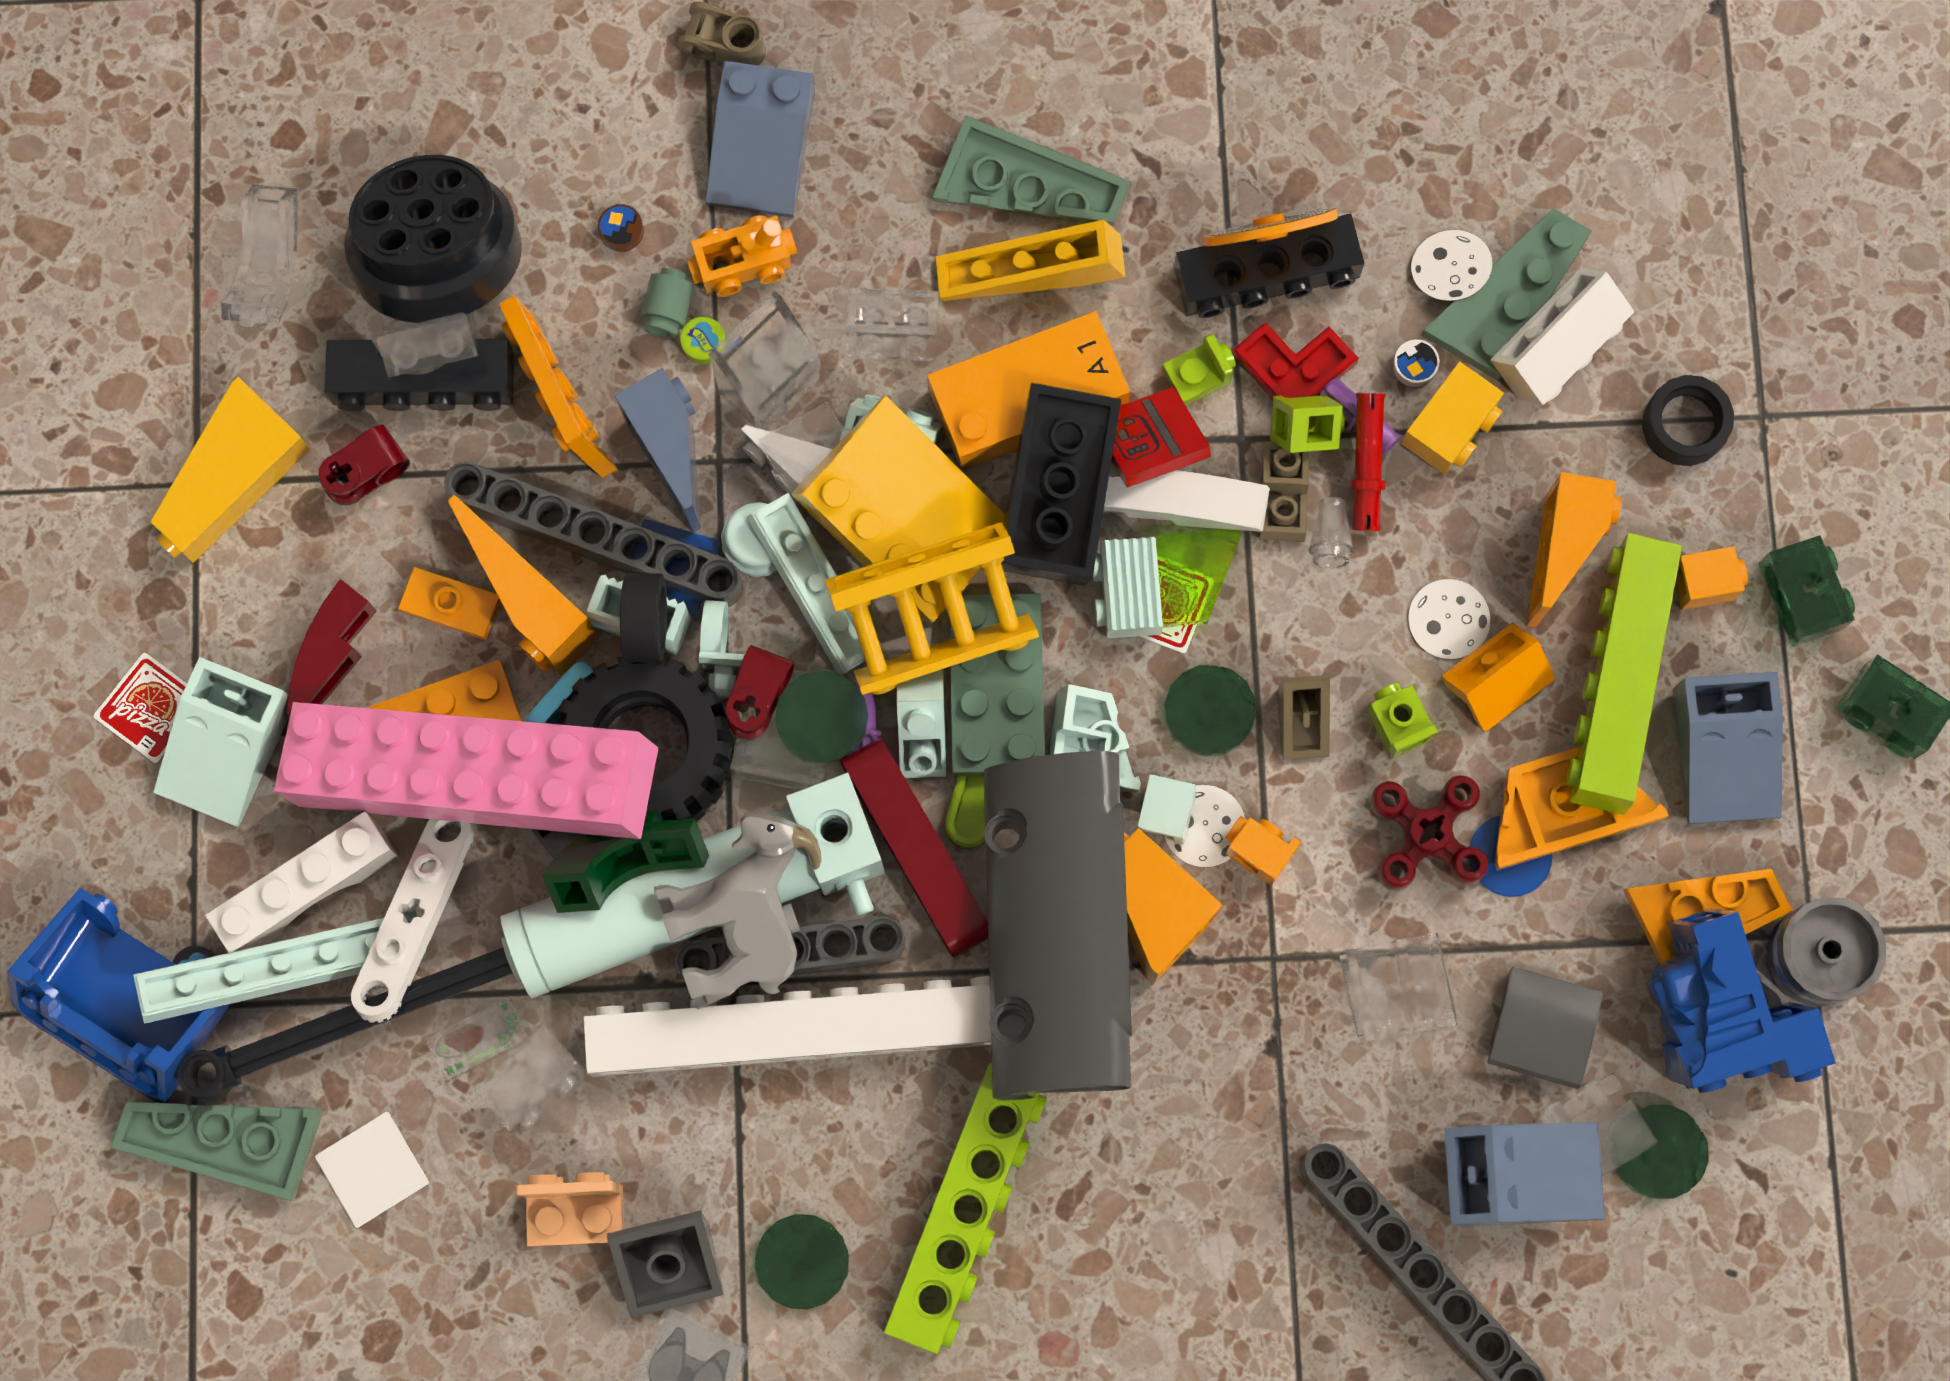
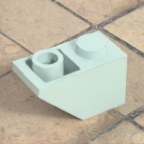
(922, 726)

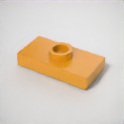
(449, 603)

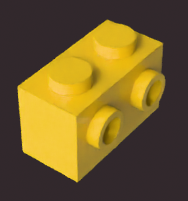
(1453, 418)

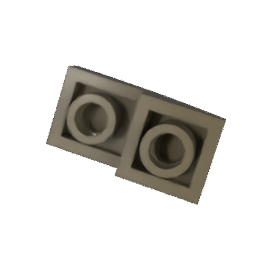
(1287, 500)

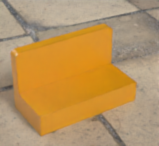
(1500, 675)

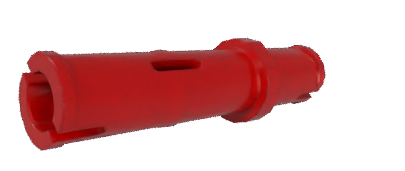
(1368, 462)

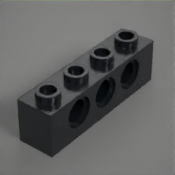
(1332, 241)

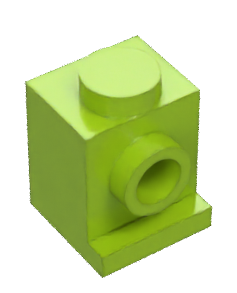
(1307, 423)
(1396, 735)

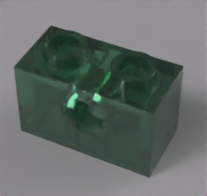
(1803, 613)
(1919, 711)

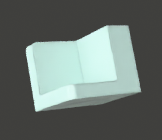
(1167, 807)

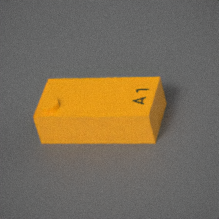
(987, 395)

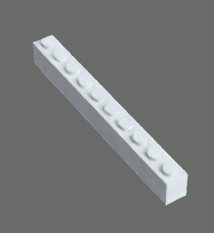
(792, 1028)

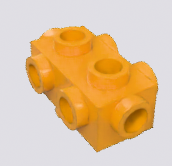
(751, 250)

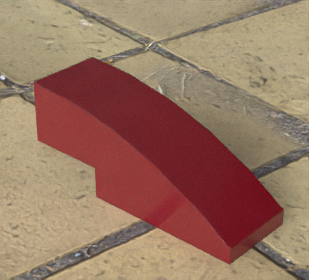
(326, 651)

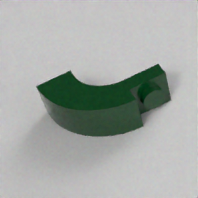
(597, 864)

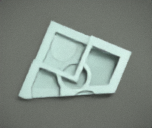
(1088, 722)

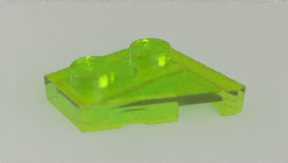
(1193, 573)

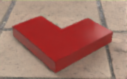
(1291, 374)

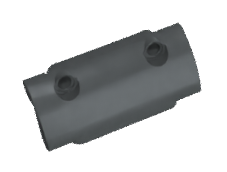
(1058, 925)

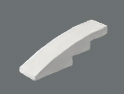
(1191, 500)

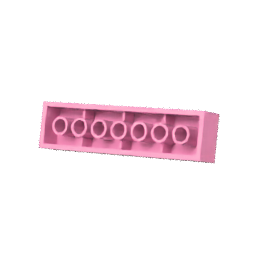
(467, 769)

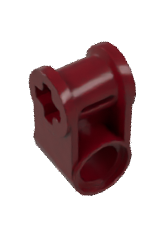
(367, 463)
(758, 685)

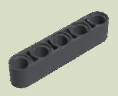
(814, 940)

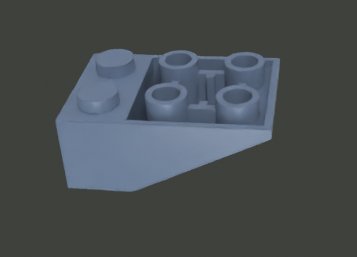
(1730, 746)
(1524, 1174)

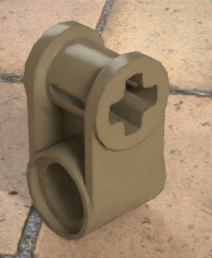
(714, 33)

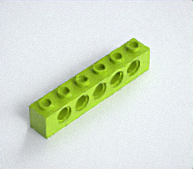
(907, 1318)

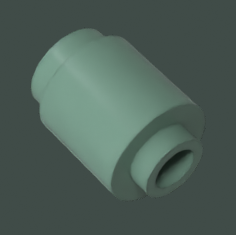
(666, 303)

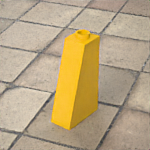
(227, 472)

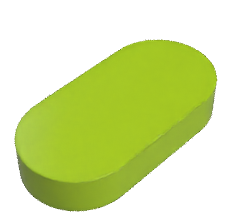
(967, 813)

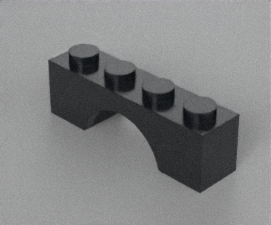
(359, 378)

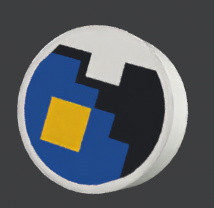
(1416, 363)

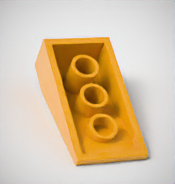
(550, 625)

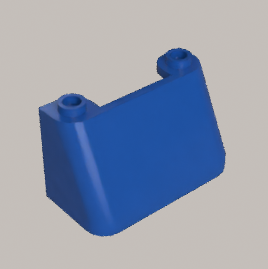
(84, 994)

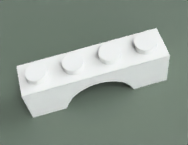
(331, 864)

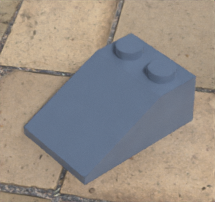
(759, 138)
(661, 423)

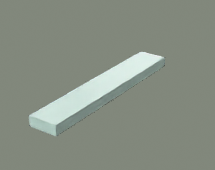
(256, 971)

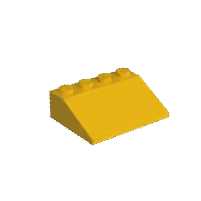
(894, 494)

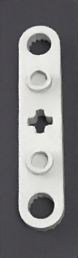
(402, 944)

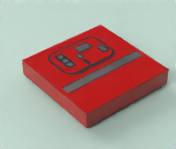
(1156, 438)

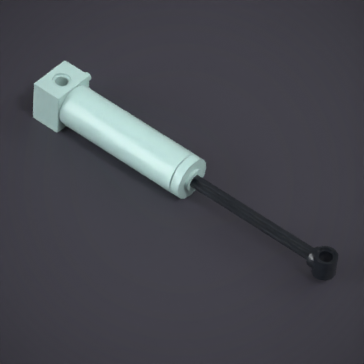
(562, 948)

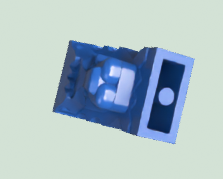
(1720, 1015)

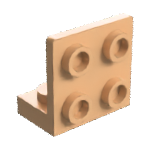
(571, 1211)

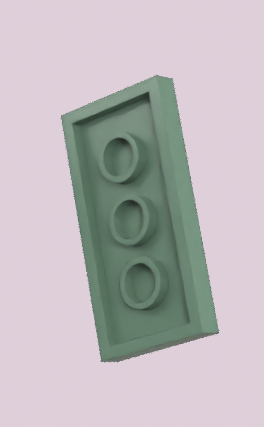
(997, 695)

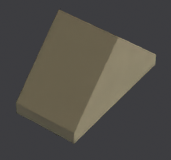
(1304, 716)

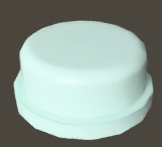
(743, 545)

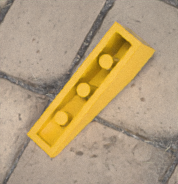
(1033, 263)

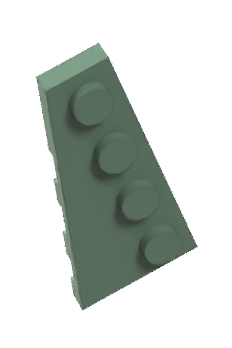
(1019, 176)
(1513, 294)
(234, 1144)

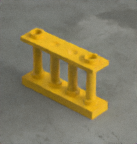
(901, 576)

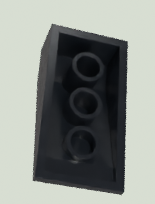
(1060, 484)

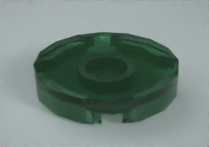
(1210, 710)
(821, 717)
(1674, 1162)
(802, 1261)

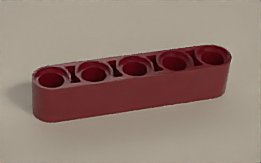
(916, 847)

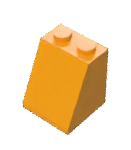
(1163, 905)

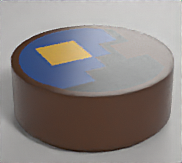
(620, 227)

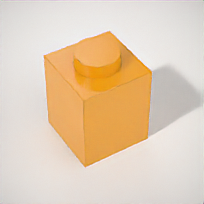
(1710, 578)

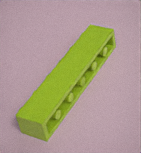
(1624, 674)

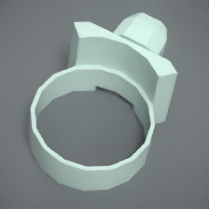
(713, 648)

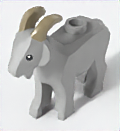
(745, 908)

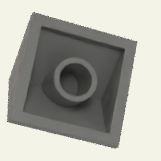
(666, 1263)

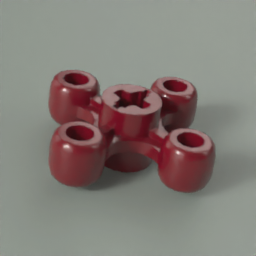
(1414, 820)

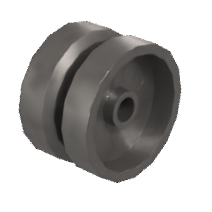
(1854, 947)

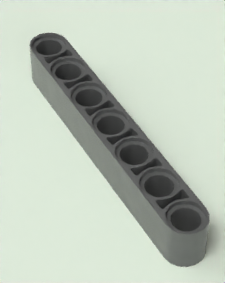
(578, 519)
(1399, 1262)

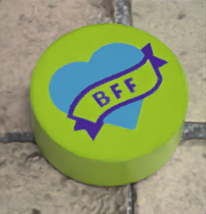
(700, 338)

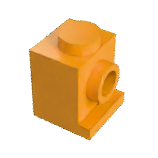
(1260, 848)

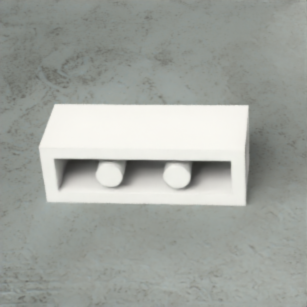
(1562, 336)

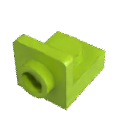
(1200, 370)

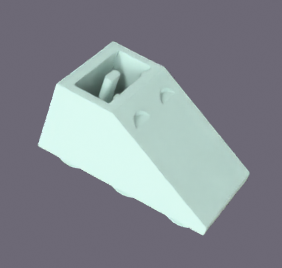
(221, 741)

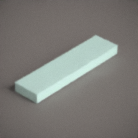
(804, 571)

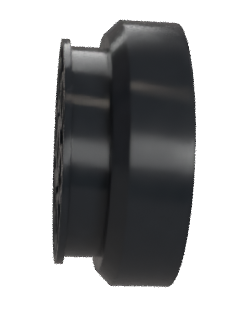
(431, 239)

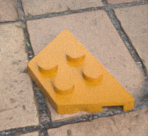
(1543, 821)

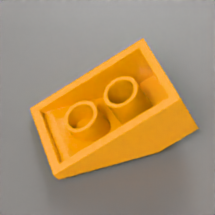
(1573, 522)

